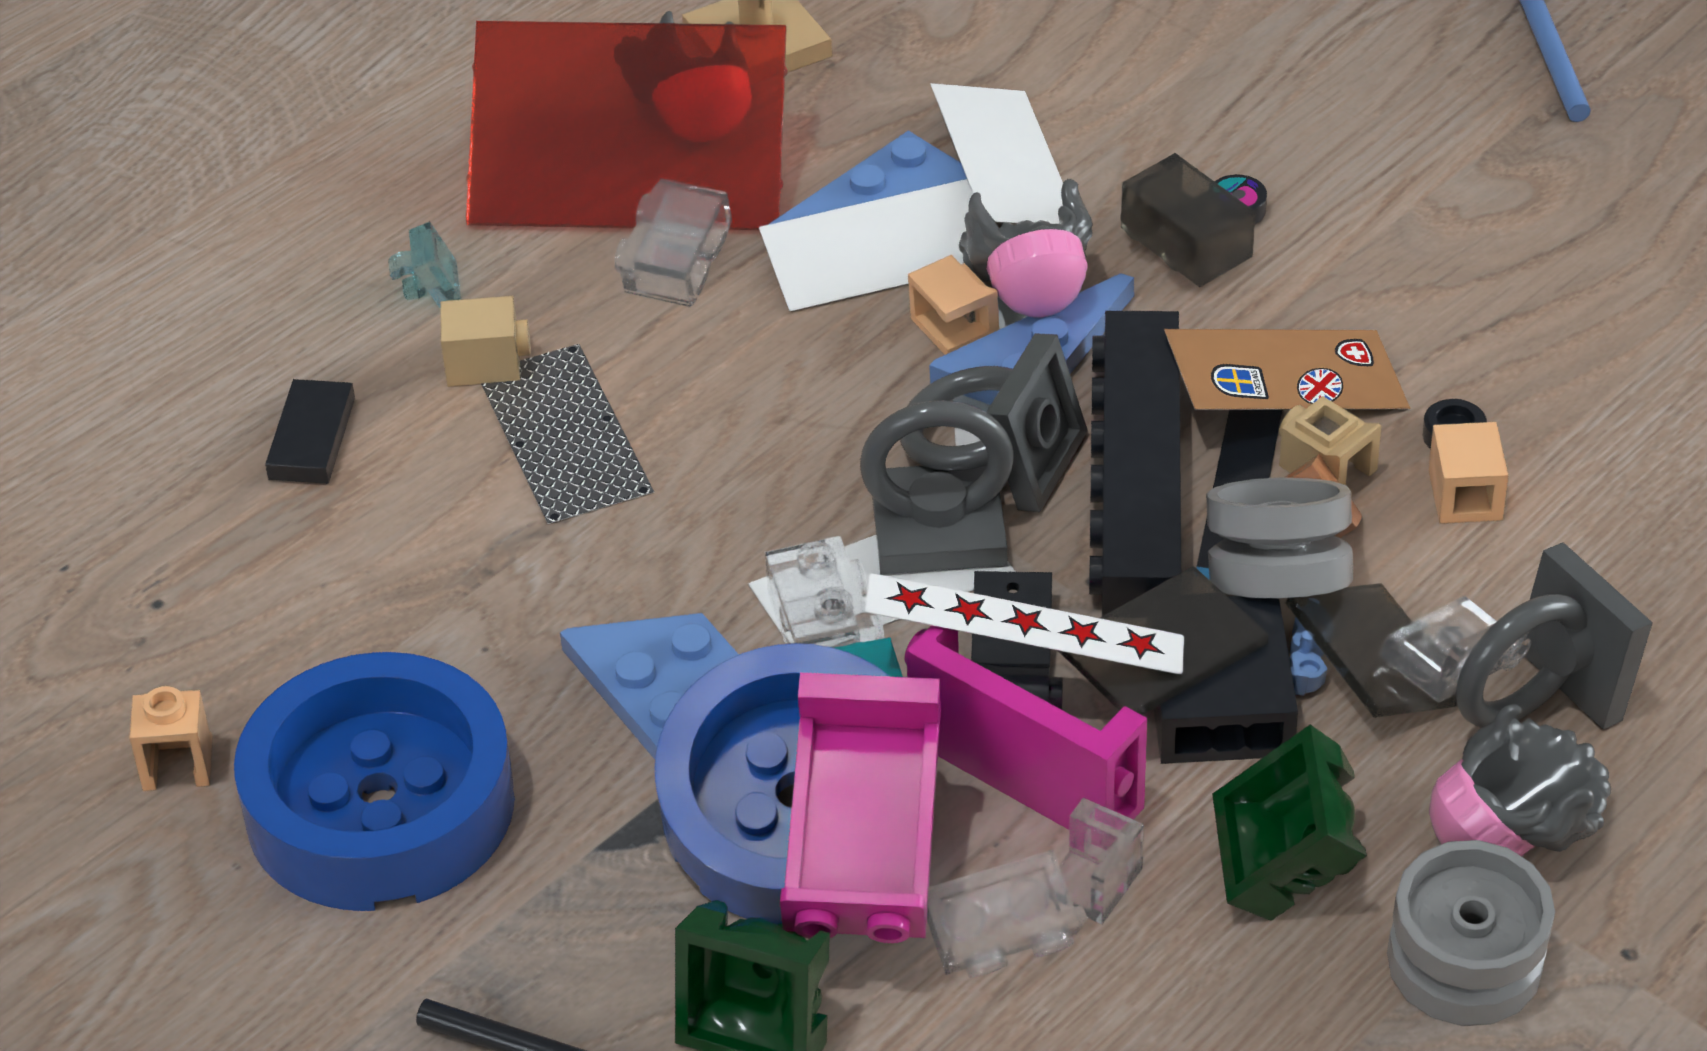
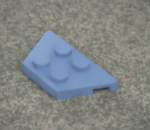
(646, 665)

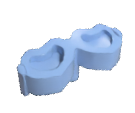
(1305, 661)

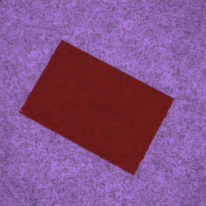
(597, 112)

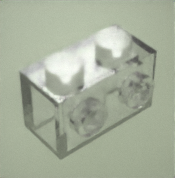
(820, 595)

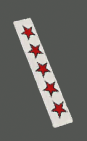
(1024, 623)

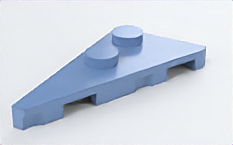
(893, 170)
(1073, 326)

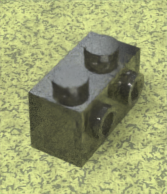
(1187, 219)

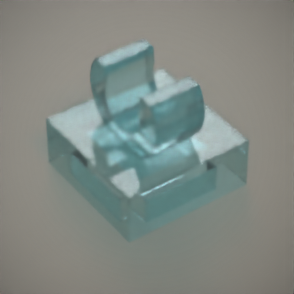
(429, 263)

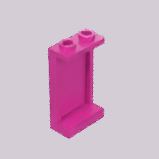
(1024, 741)
(862, 806)

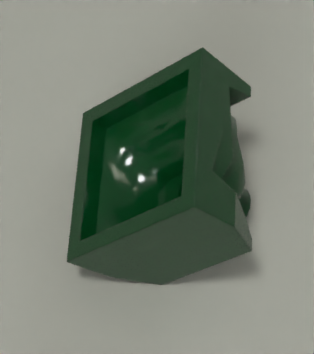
(1287, 824)
(747, 984)

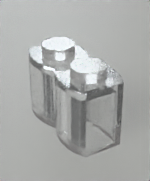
(673, 242)

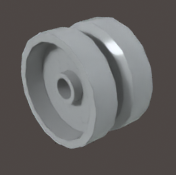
(1280, 537)
(1470, 932)

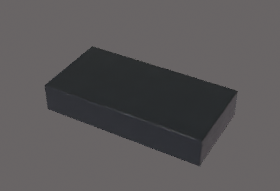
(310, 431)

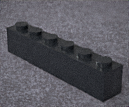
(1139, 456)

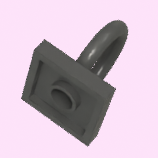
(1034, 408)
(931, 515)
(1581, 641)

